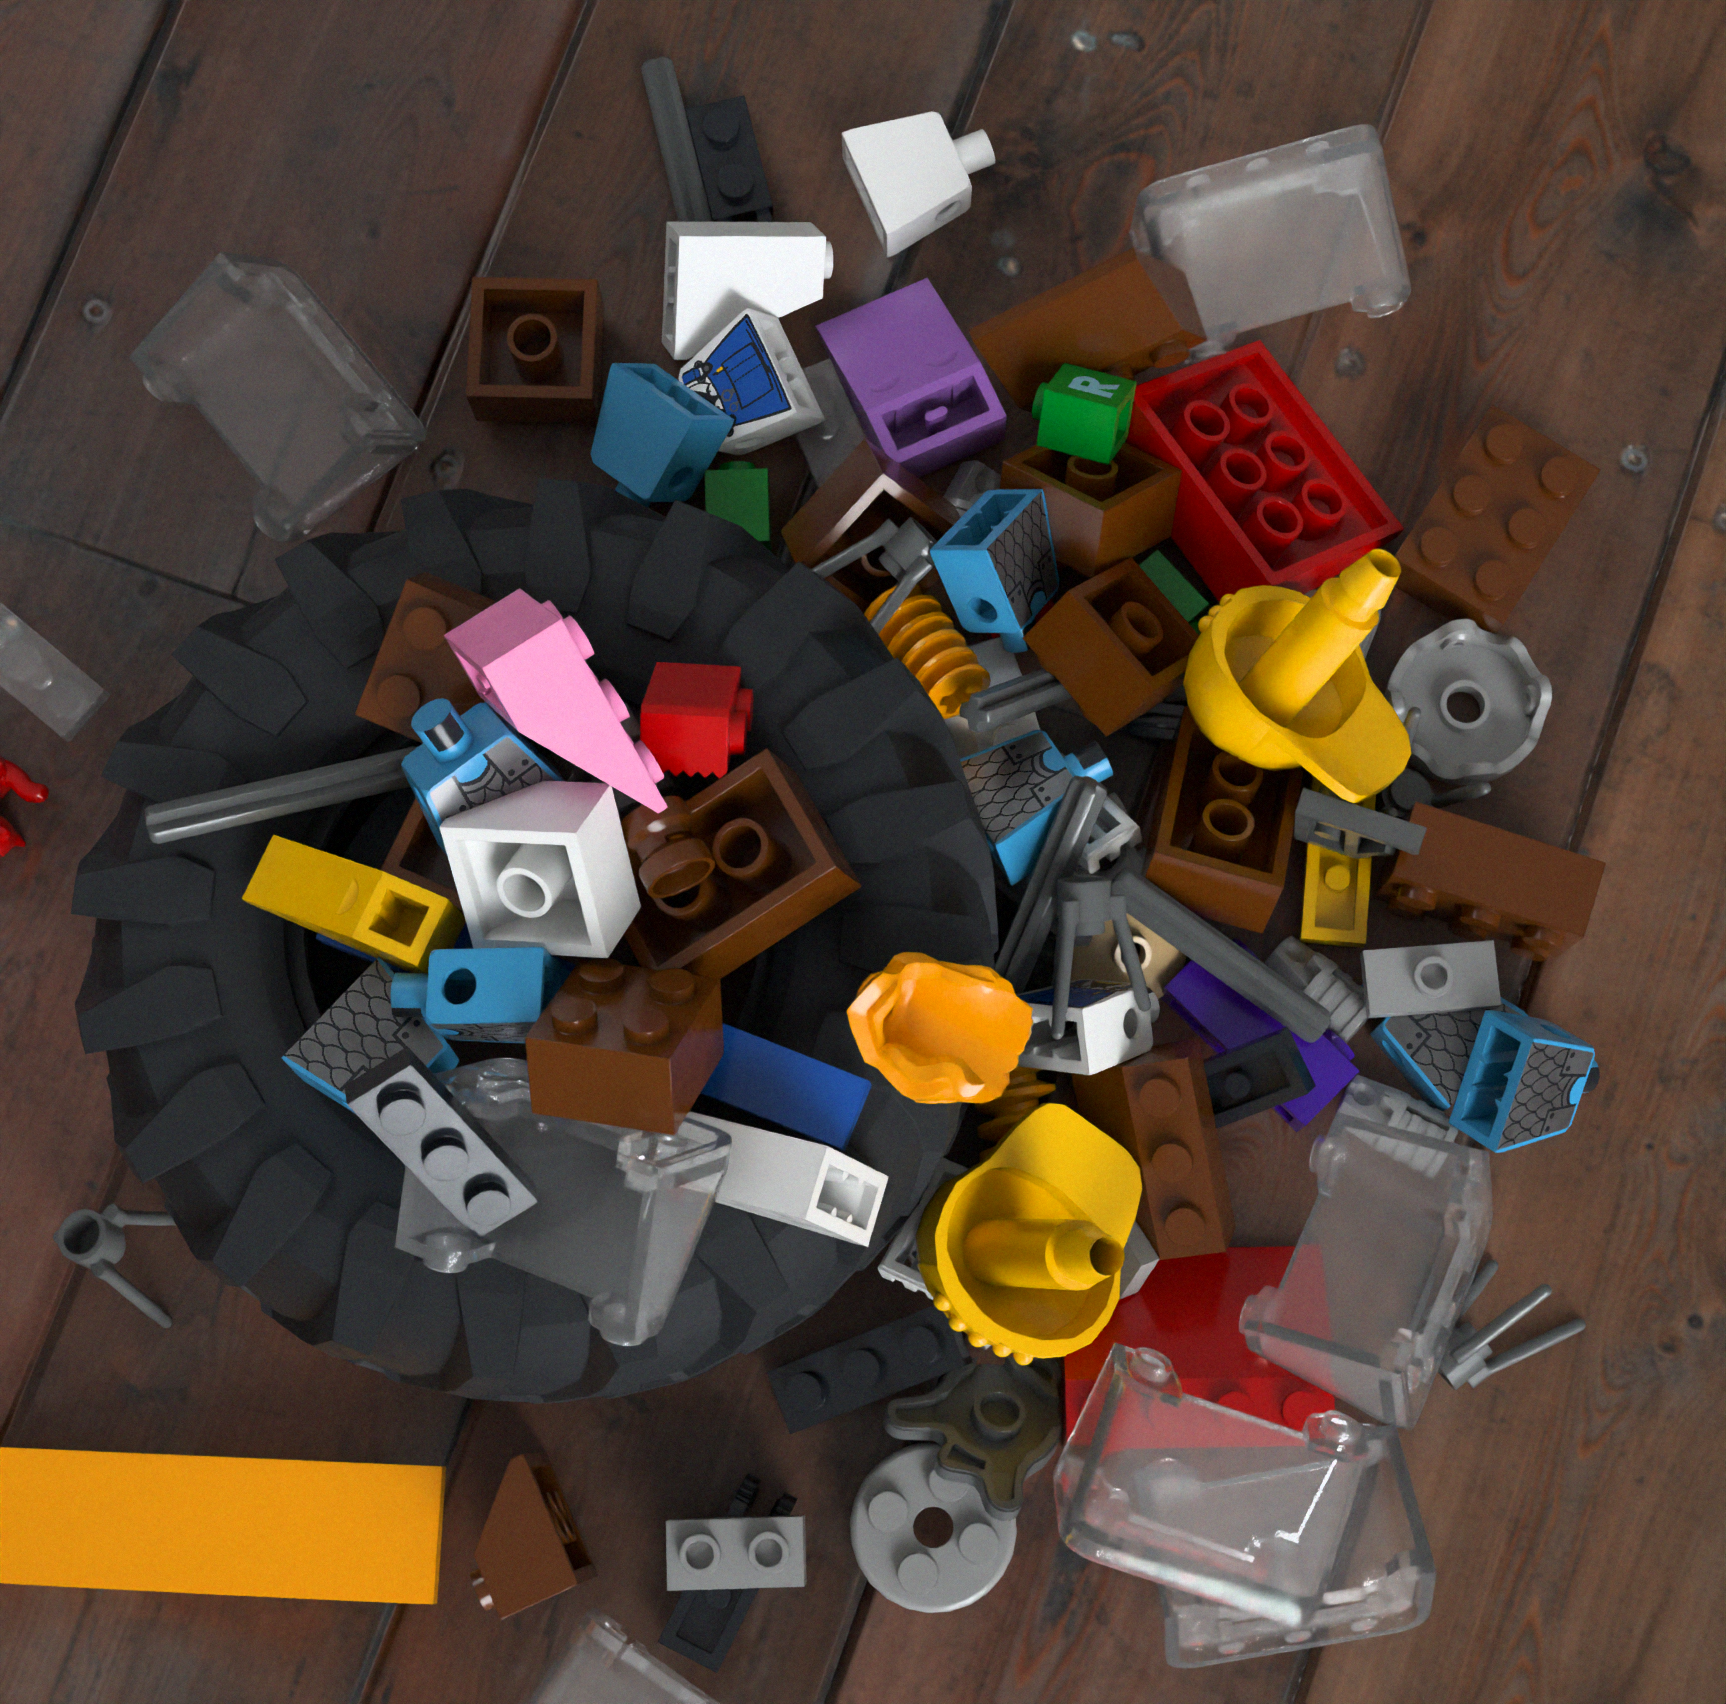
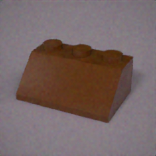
(1107, 320)
(1166, 1121)
(529, 1541)

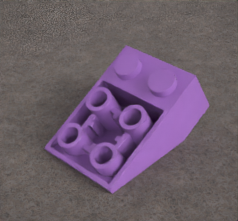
(914, 379)

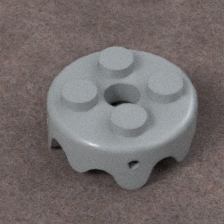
(1500, 678)
(903, 1567)

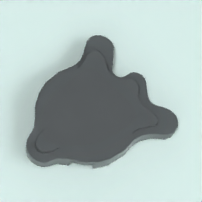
(990, 1424)

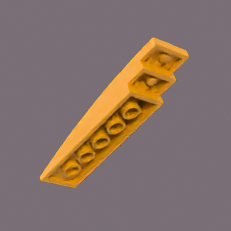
(221, 1525)

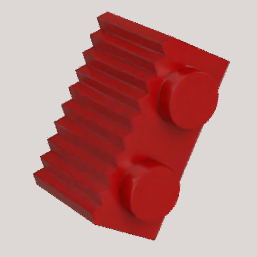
(696, 717)

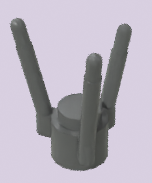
(905, 558)
(1412, 786)
(1082, 911)
(100, 1242)
(1468, 1347)

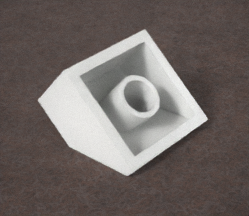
(544, 869)

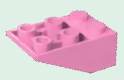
(537, 678)

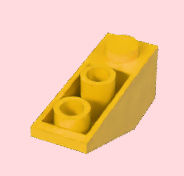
(354, 904)

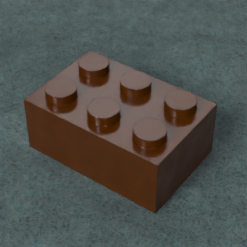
(1492, 521)
(1221, 831)
(768, 879)
(1491, 884)

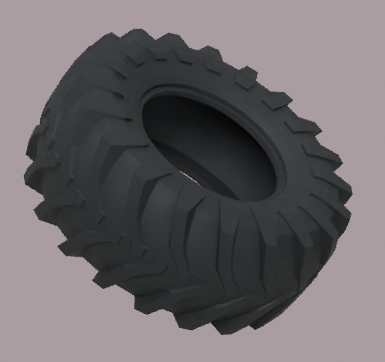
(212, 992)

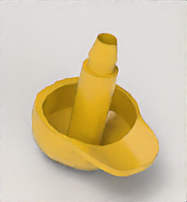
(1289, 683)
(1033, 1237)

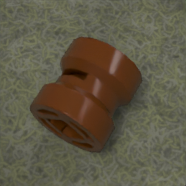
(667, 848)

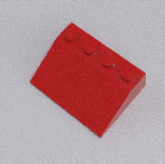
(1261, 476)
(1193, 1317)

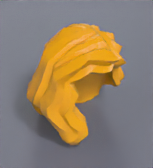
(940, 1028)

